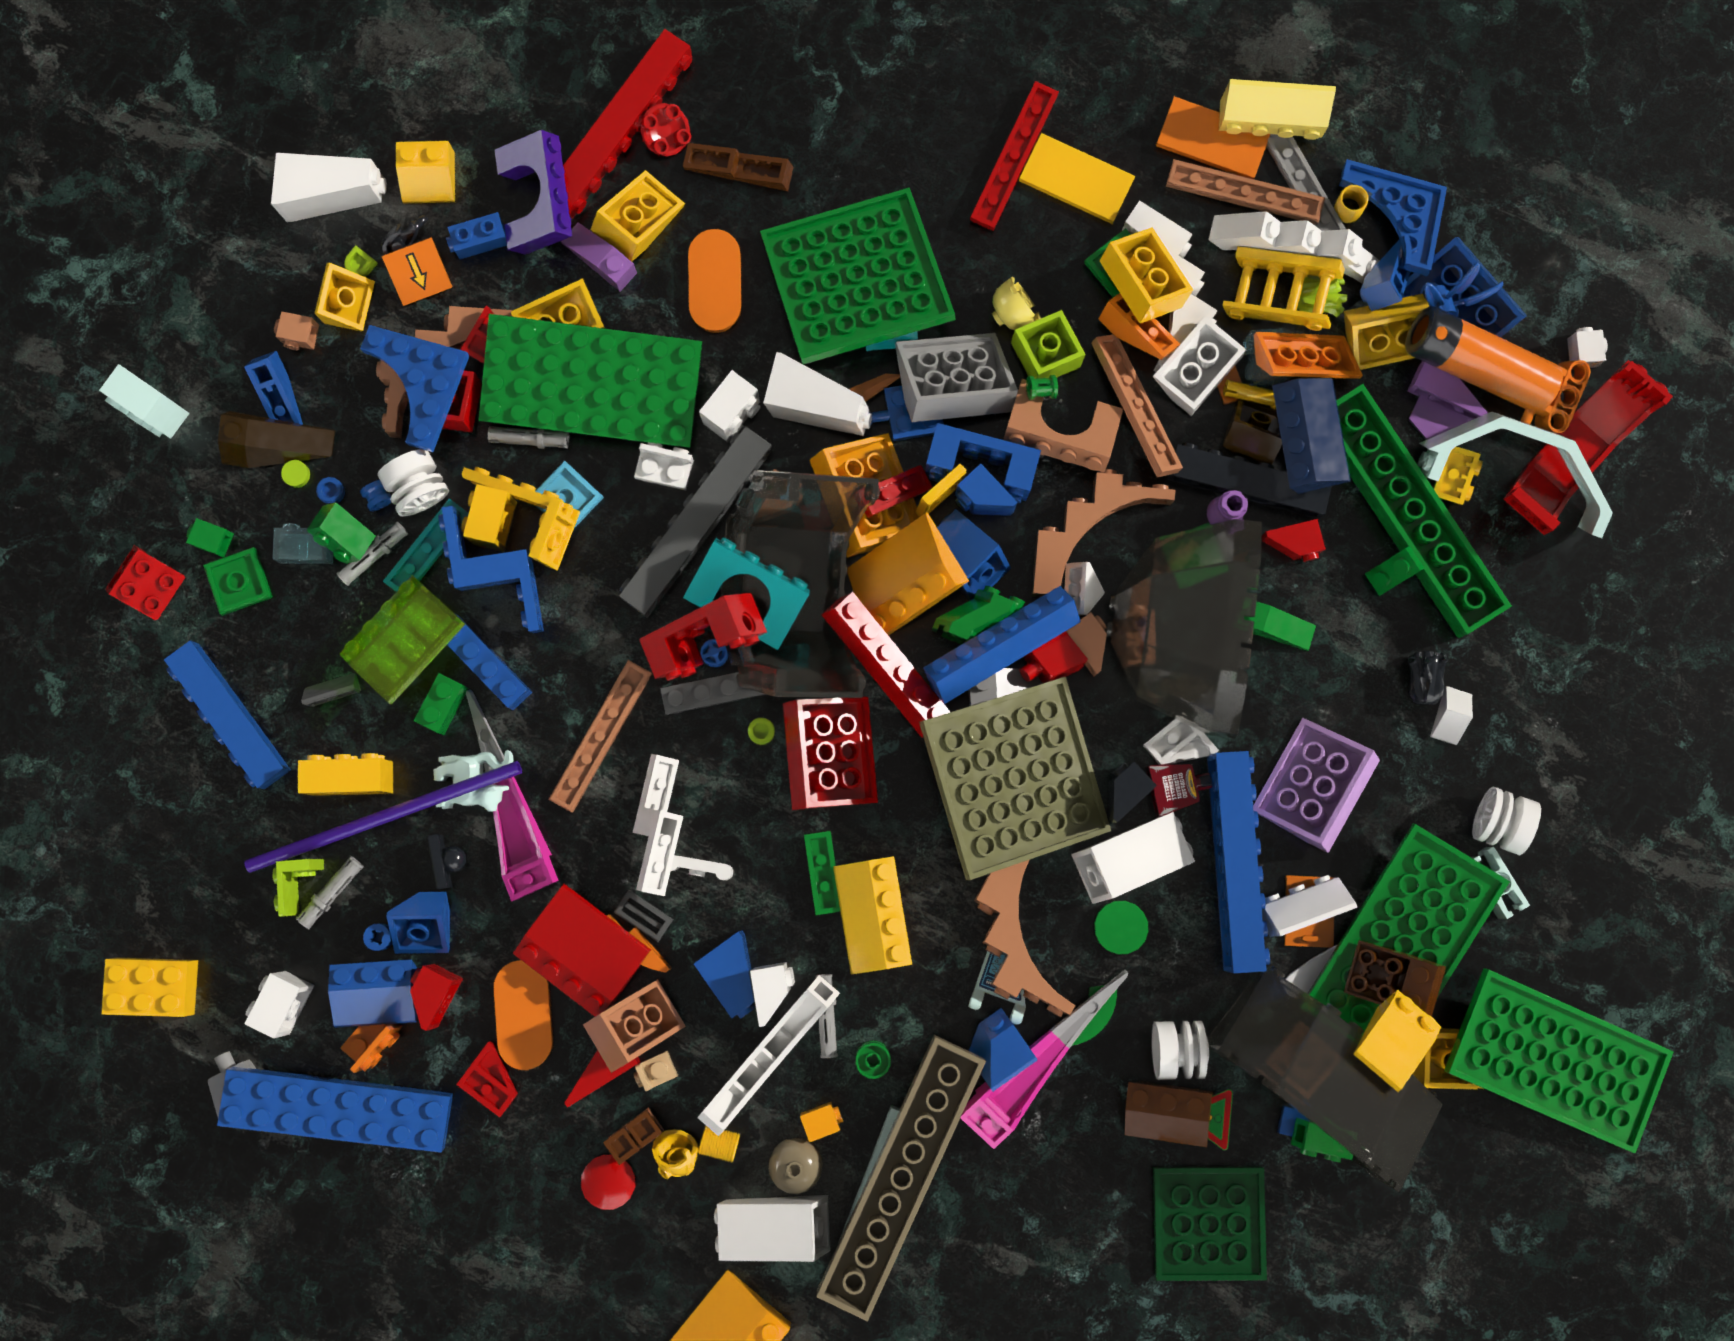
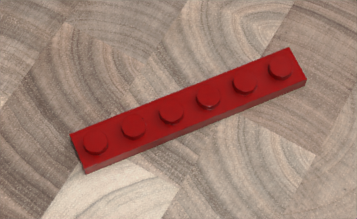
(1014, 156)

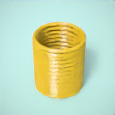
(1356, 193)
(719, 1146)

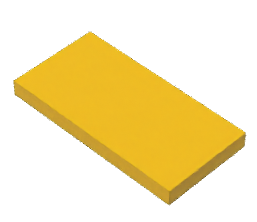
(1076, 178)

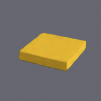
(941, 491)

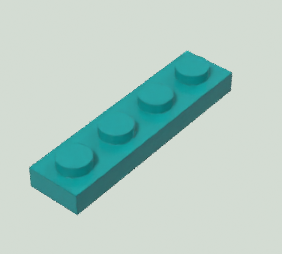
(422, 552)

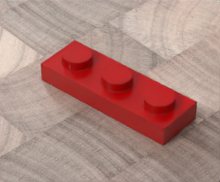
(900, 489)

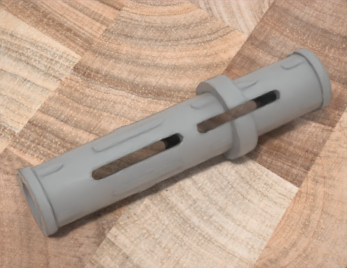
(540, 438)
(380, 546)
(323, 900)
(827, 1027)

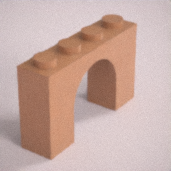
(1087, 449)

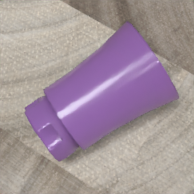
(1220, 512)

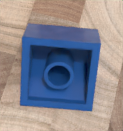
(984, 494)

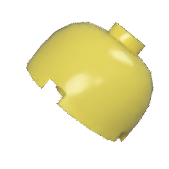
(1013, 305)

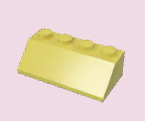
(1276, 108)

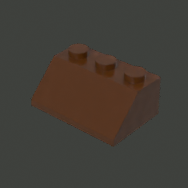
(1168, 1113)

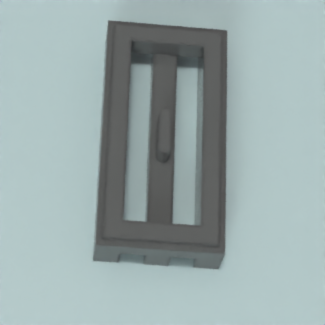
(662, 928)

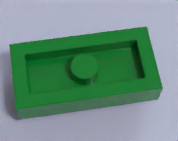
(1394, 570)

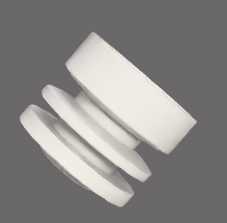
(413, 482)
(1506, 820)
(1182, 1050)

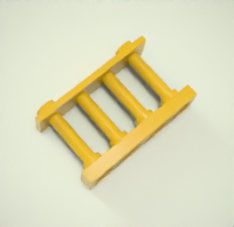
(1276, 263)

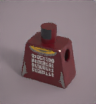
(1175, 787)

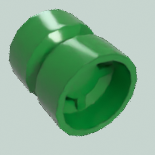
(873, 1059)

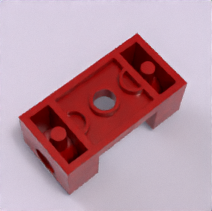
(673, 648)

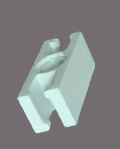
(1511, 890)

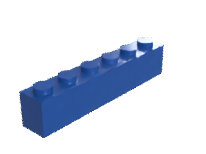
(1002, 644)
(226, 715)

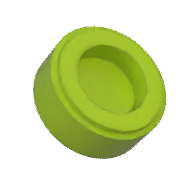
(295, 473)
(761, 731)

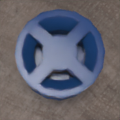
(376, 496)
(711, 650)
(383, 935)

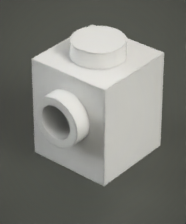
(1588, 346)

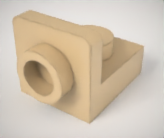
(655, 1071)

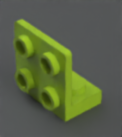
(286, 878)

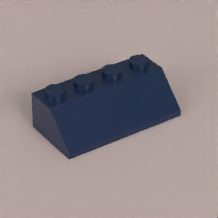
(1311, 434)

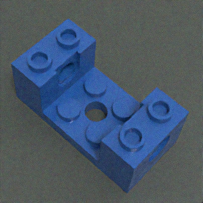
(950, 440)

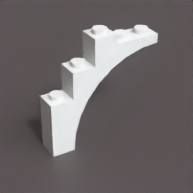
(1265, 232)
(1176, 242)
(768, 1055)

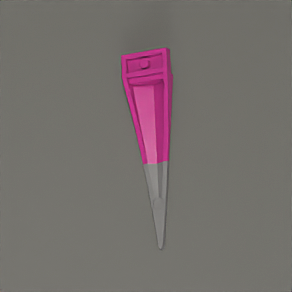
(520, 843)
(998, 1112)

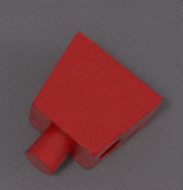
(1053, 660)

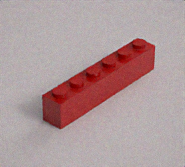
(883, 660)

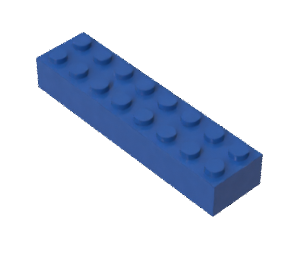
(1237, 862)
(335, 1109)

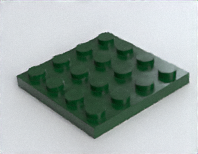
(1209, 1223)

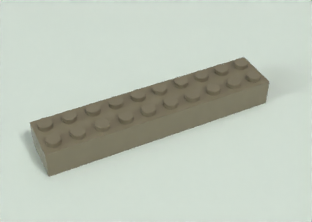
(900, 1178)

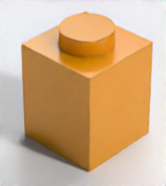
(821, 1121)

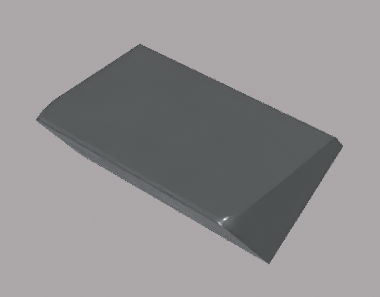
(331, 690)

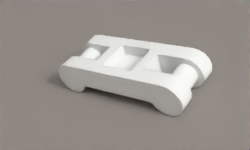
(699, 867)

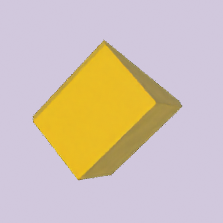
(344, 298)

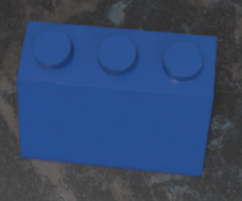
(371, 993)

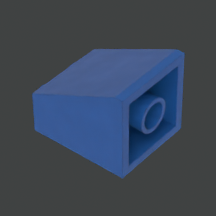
(975, 552)
(729, 975)

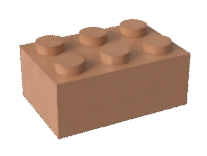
(634, 1025)

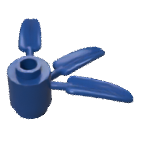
(1442, 298)

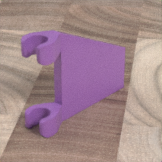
(1433, 418)

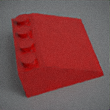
(830, 752)
(581, 951)

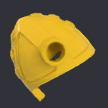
(675, 1153)

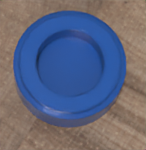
(330, 490)

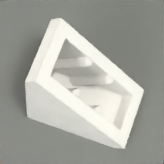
(1452, 716)

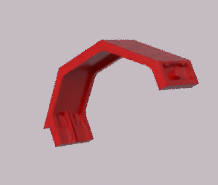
(1597, 429)

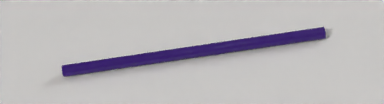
(383, 816)

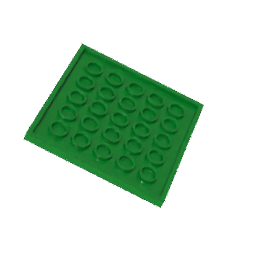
(857, 276)

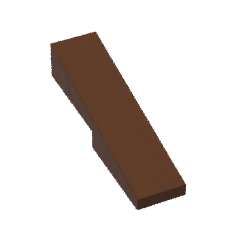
(737, 166)

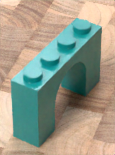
(725, 561)

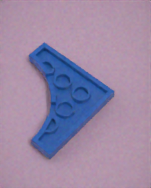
(1410, 206)
(428, 374)

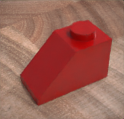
(1297, 540)

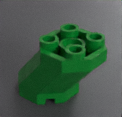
(976, 615)

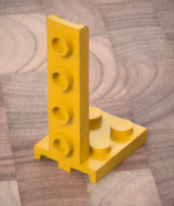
(555, 523)

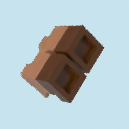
(633, 1136)

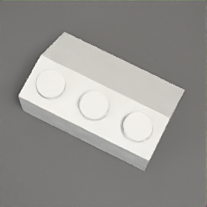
(1198, 365)
(1306, 905)
(770, 987)

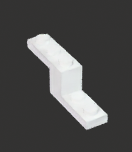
(658, 824)

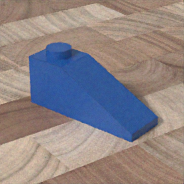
(1386, 280)
(273, 387)

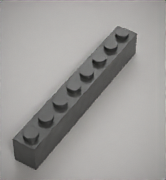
(695, 522)

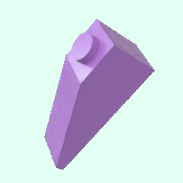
(601, 256)
(1445, 390)

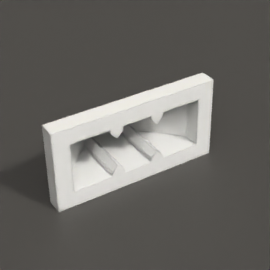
(1083, 586)

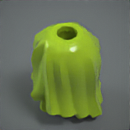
(1333, 302)

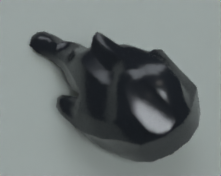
(399, 239)

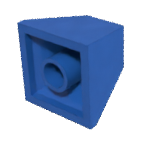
(421, 924)
(1002, 1049)

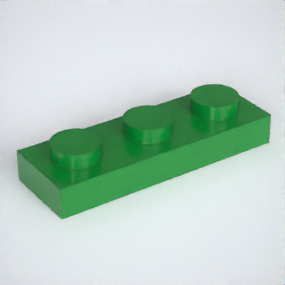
(822, 877)

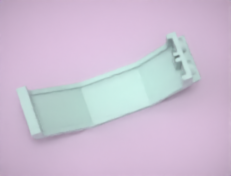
(1439, 447)

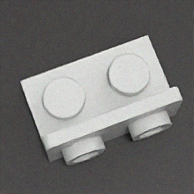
(664, 466)

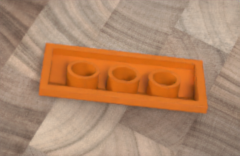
(1305, 355)

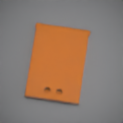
(1315, 935)

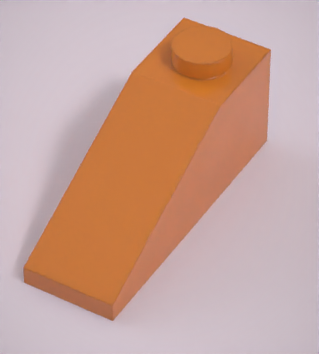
(1147, 336)

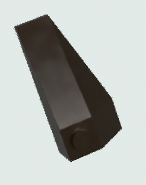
(263, 441)

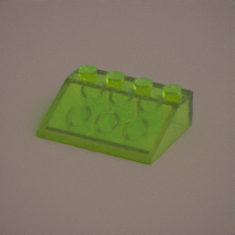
(401, 639)

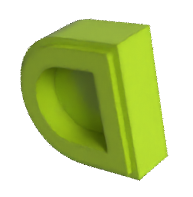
(359, 262)

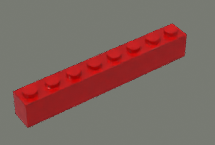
(623, 117)

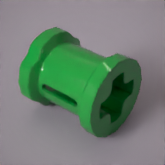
(1042, 387)

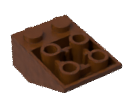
(1382, 971)

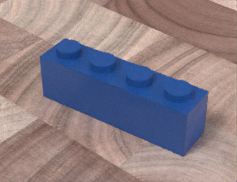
(489, 667)

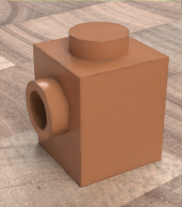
(296, 331)

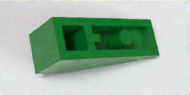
(1282, 626)

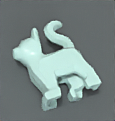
(469, 766)

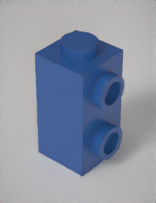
(477, 236)

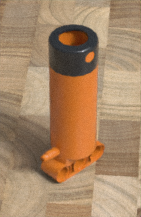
(1499, 367)

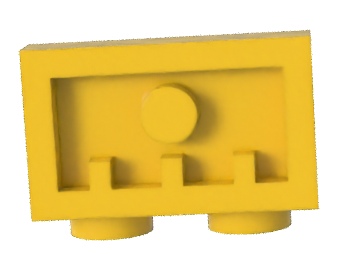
(1457, 476)

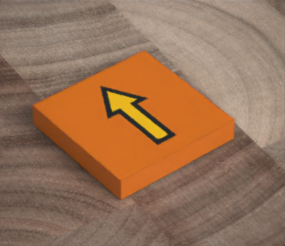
(417, 271)

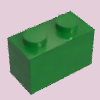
(340, 533)
(441, 704)

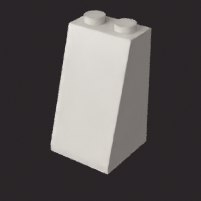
(323, 185)
(813, 399)
(1133, 858)
(773, 1229)

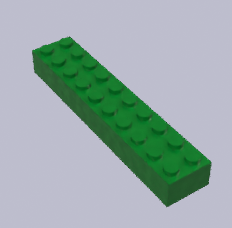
(1416, 516)

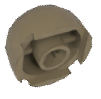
(795, 1165)

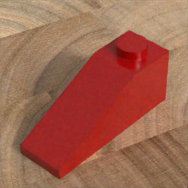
(595, 1076)

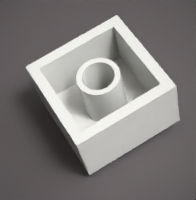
(730, 406)
(278, 1004)

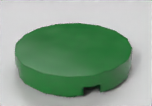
(1121, 927)

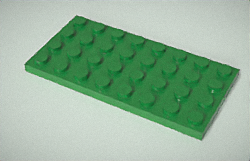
(590, 380)
(1423, 906)
(1558, 1060)

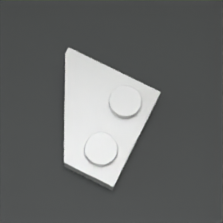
(1179, 744)

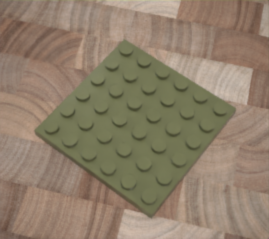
(1015, 777)

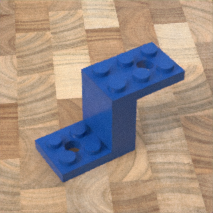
(490, 569)

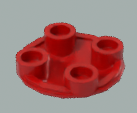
(665, 129)
(607, 1182)

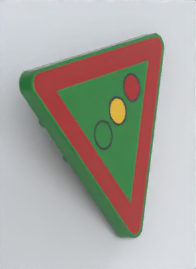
(1221, 1118)

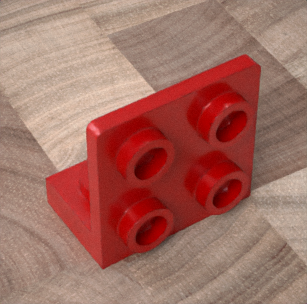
(144, 583)

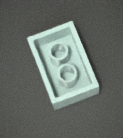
(143, 403)

